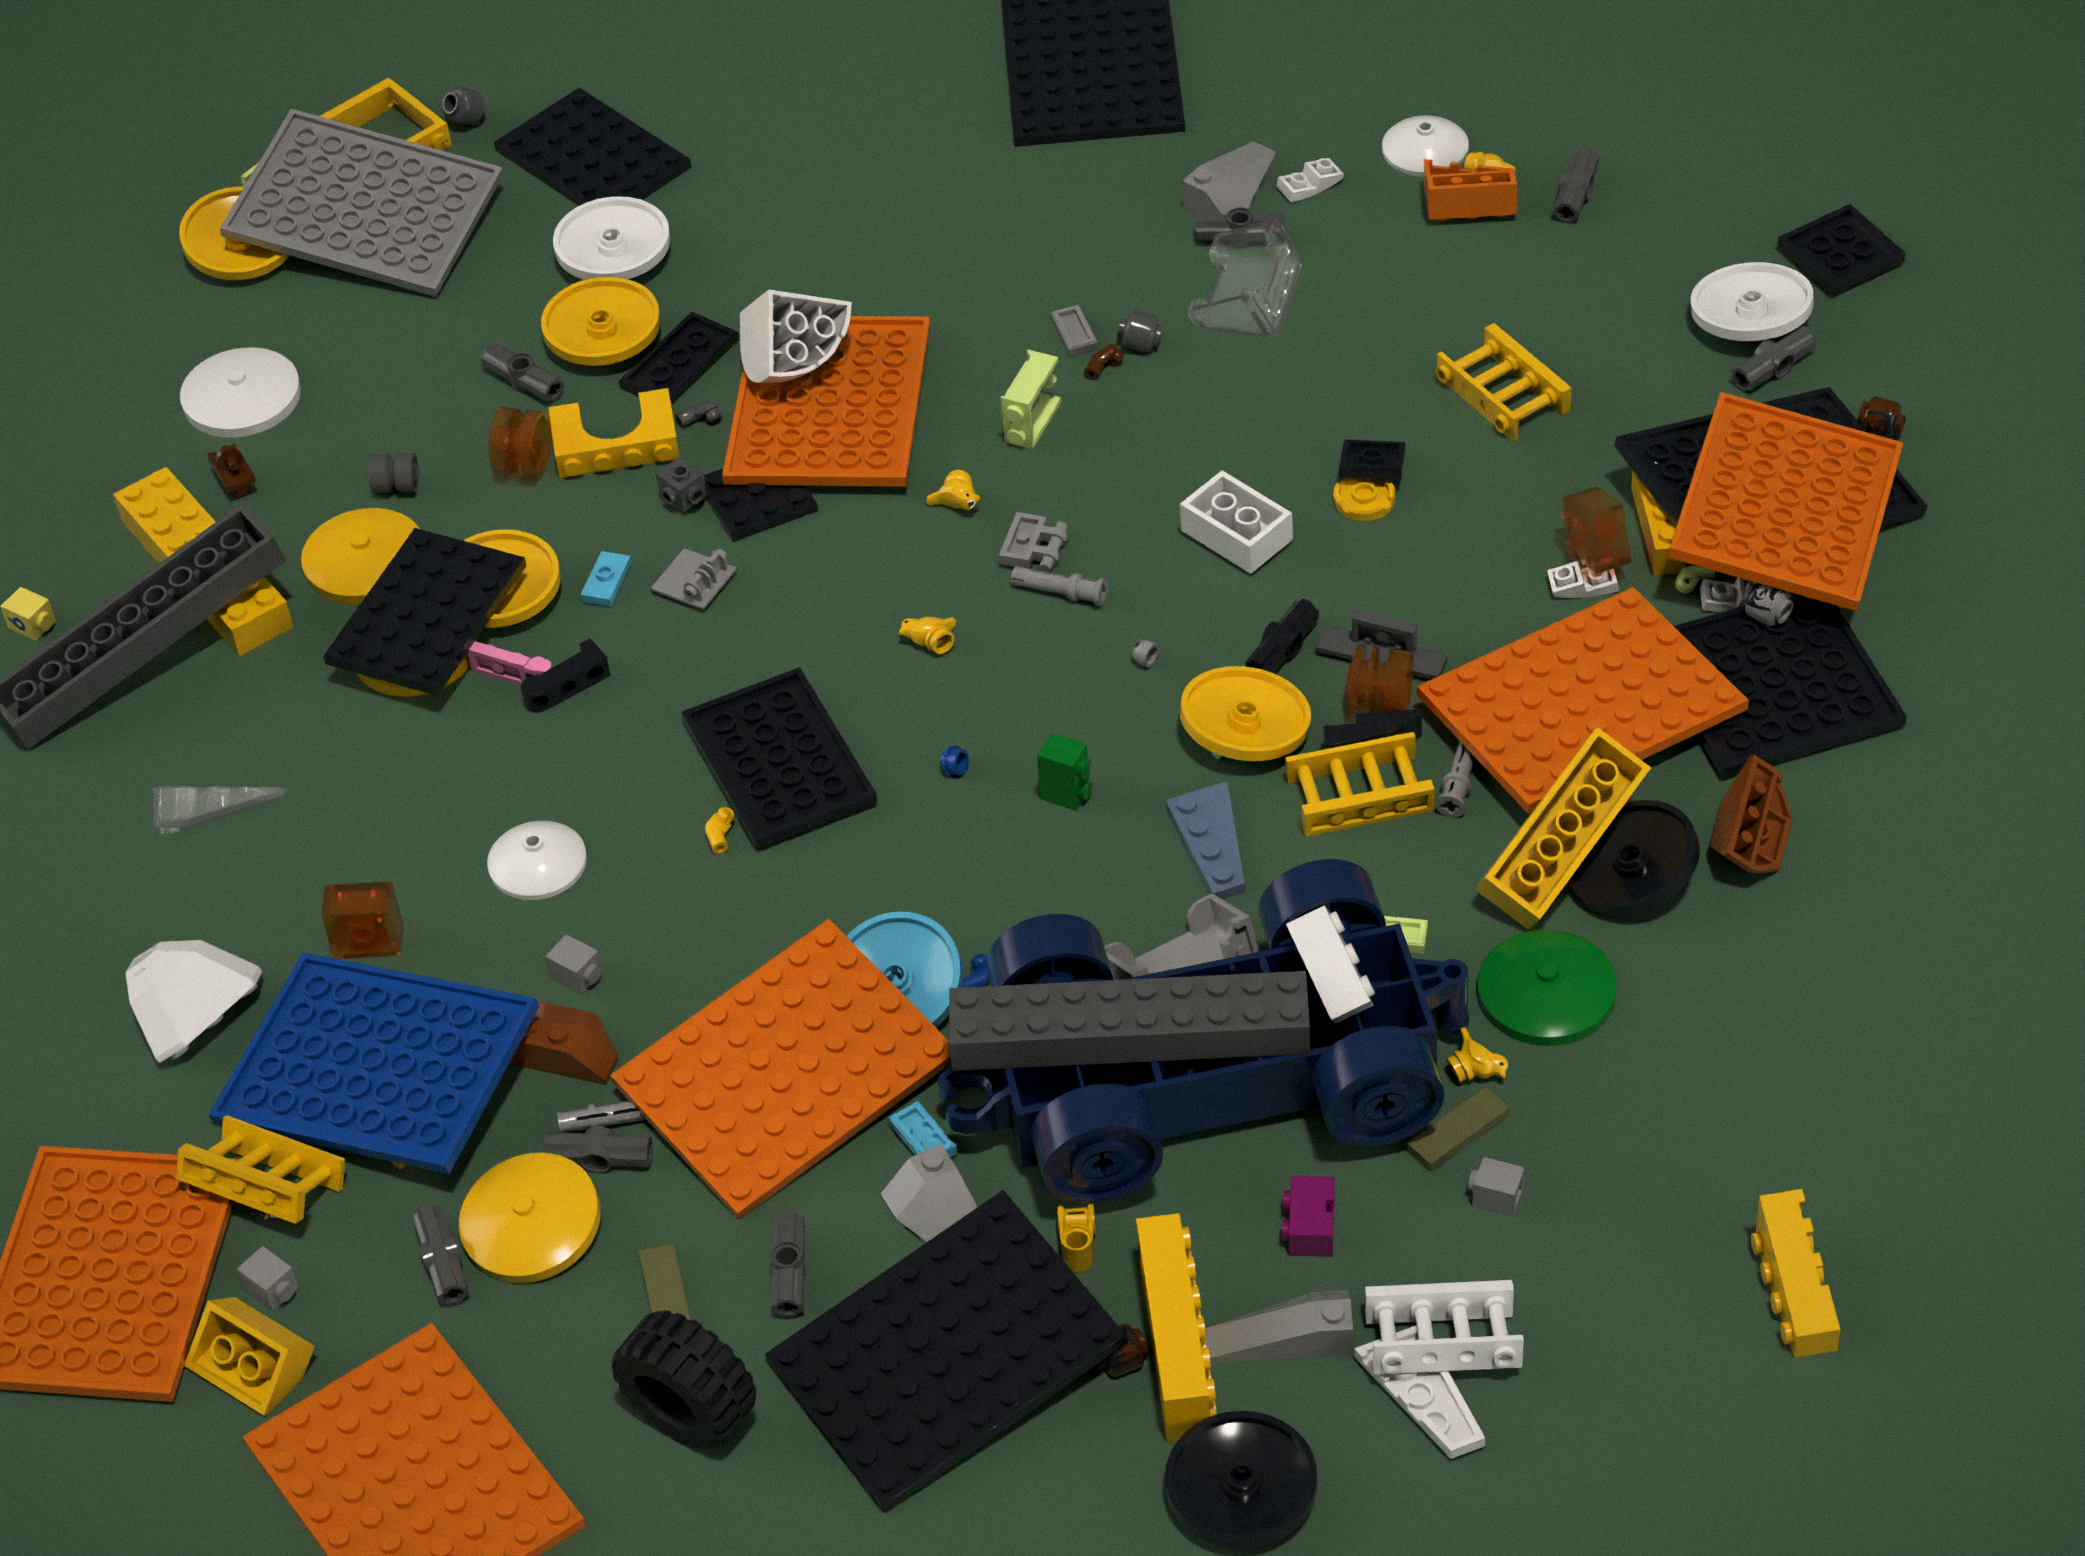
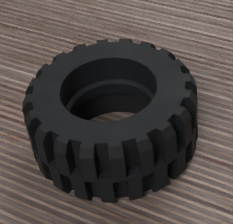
(684, 1379)

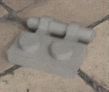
(1024, 540)

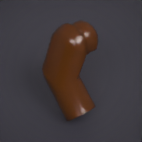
(1098, 360)

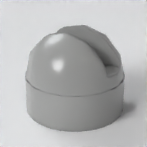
(1145, 653)

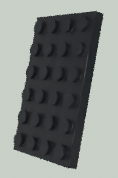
(591, 151)
(425, 611)
(779, 758)

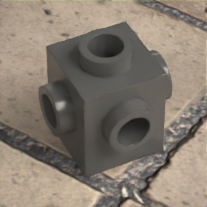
(681, 484)

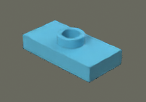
(606, 579)
(920, 1130)

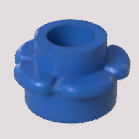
(954, 761)

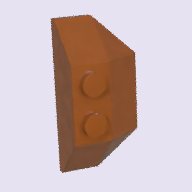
(1754, 819)
(567, 1044)

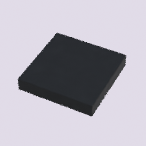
(1372, 459)

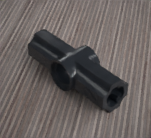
(1284, 637)

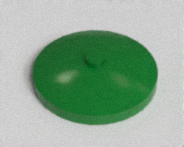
(1547, 987)

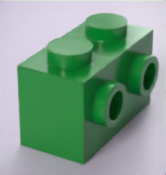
(1064, 772)

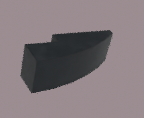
(1373, 726)

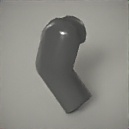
(697, 411)

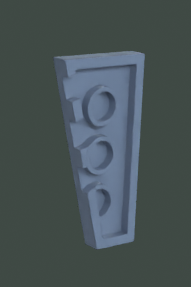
(1209, 834)

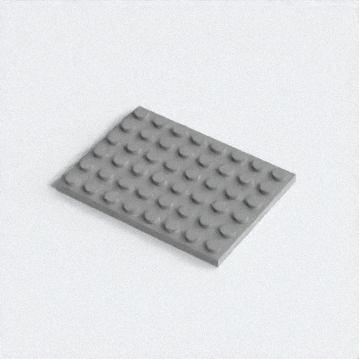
(362, 202)

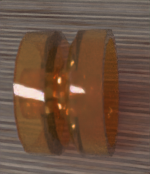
(519, 442)

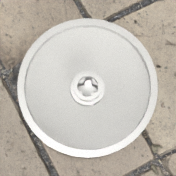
(611, 238)
(1752, 301)
(240, 392)

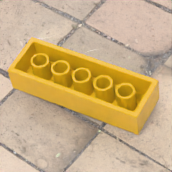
(1562, 828)
(1175, 1323)

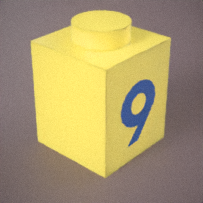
(28, 613)

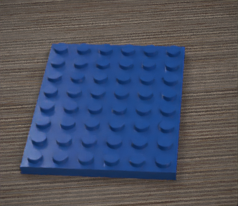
(376, 1061)

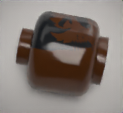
(1881, 417)
(1128, 1356)

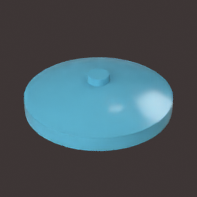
(914, 957)

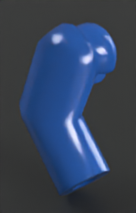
(979, 974)

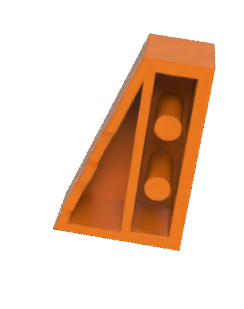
(1469, 192)

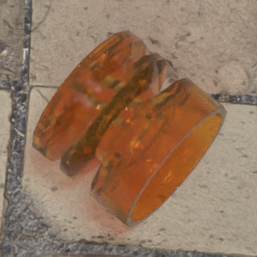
(1380, 681)

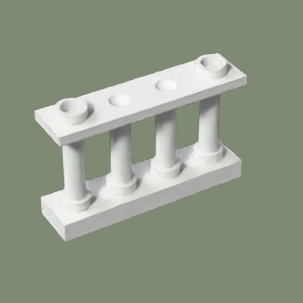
(1439, 1303)

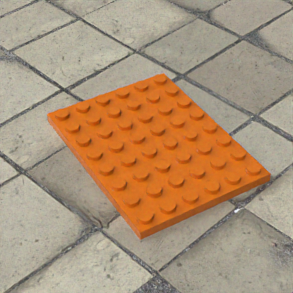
(842, 420)
(1786, 501)
(1602, 668)
(783, 1068)
(105, 1274)
(412, 1463)

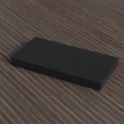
(680, 357)

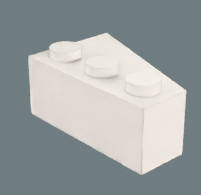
(1331, 963)

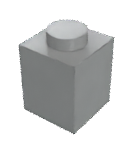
(574, 964)
(1497, 1186)
(267, 1278)

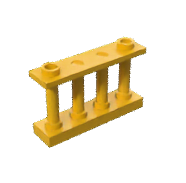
(1513, 360)
(1362, 808)
(252, 1186)

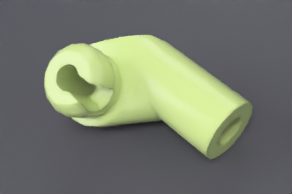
(1690, 576)

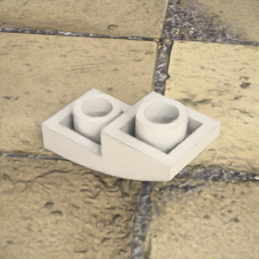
(1315, 178)
(1573, 582)
(1723, 596)

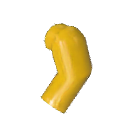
(717, 827)

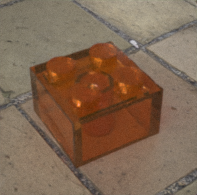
(1596, 529)
(362, 920)

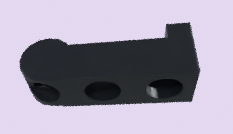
(566, 678)

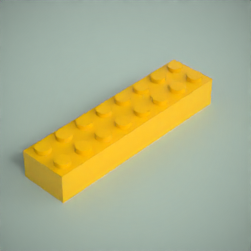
(168, 517)

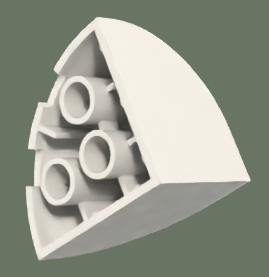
(790, 334)

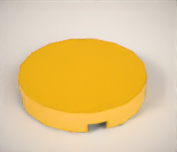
(1364, 498)

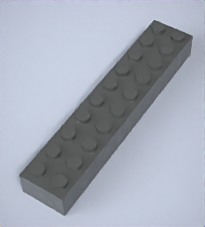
(137, 625)
(1129, 1020)

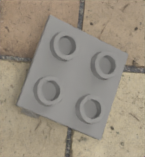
(695, 577)

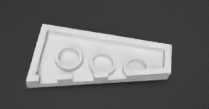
(1430, 1401)

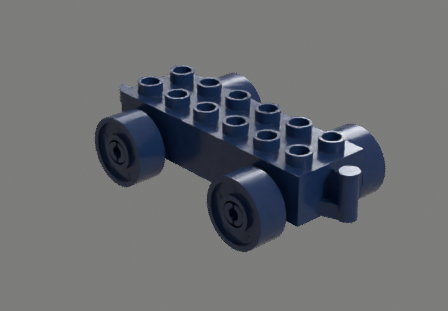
(1103, 1123)

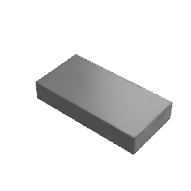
(1074, 330)

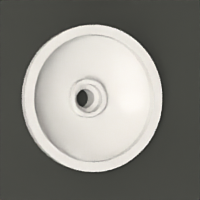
(1424, 138)
(537, 860)

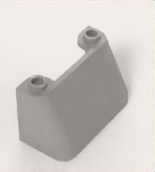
(1214, 934)

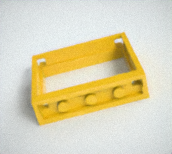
(383, 98)

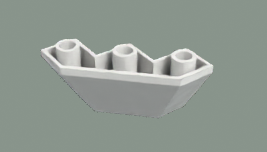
(184, 990)

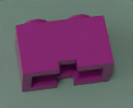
(1311, 1216)

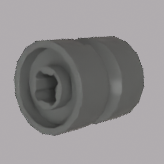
(389, 473)

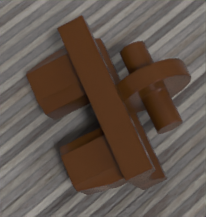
(232, 470)

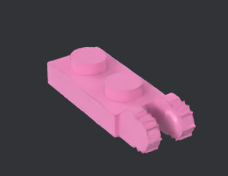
(505, 664)

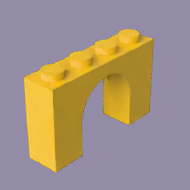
(648, 443)

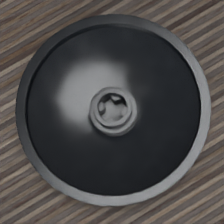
(1638, 860)
(1241, 1479)

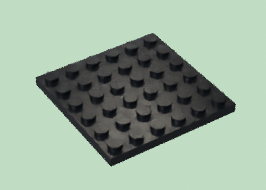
(1802, 680)

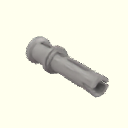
(1072, 586)
(1456, 784)

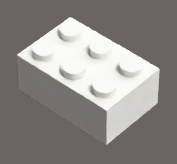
(1236, 521)

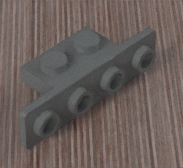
(1385, 633)

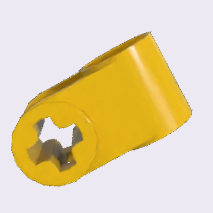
(1077, 1236)

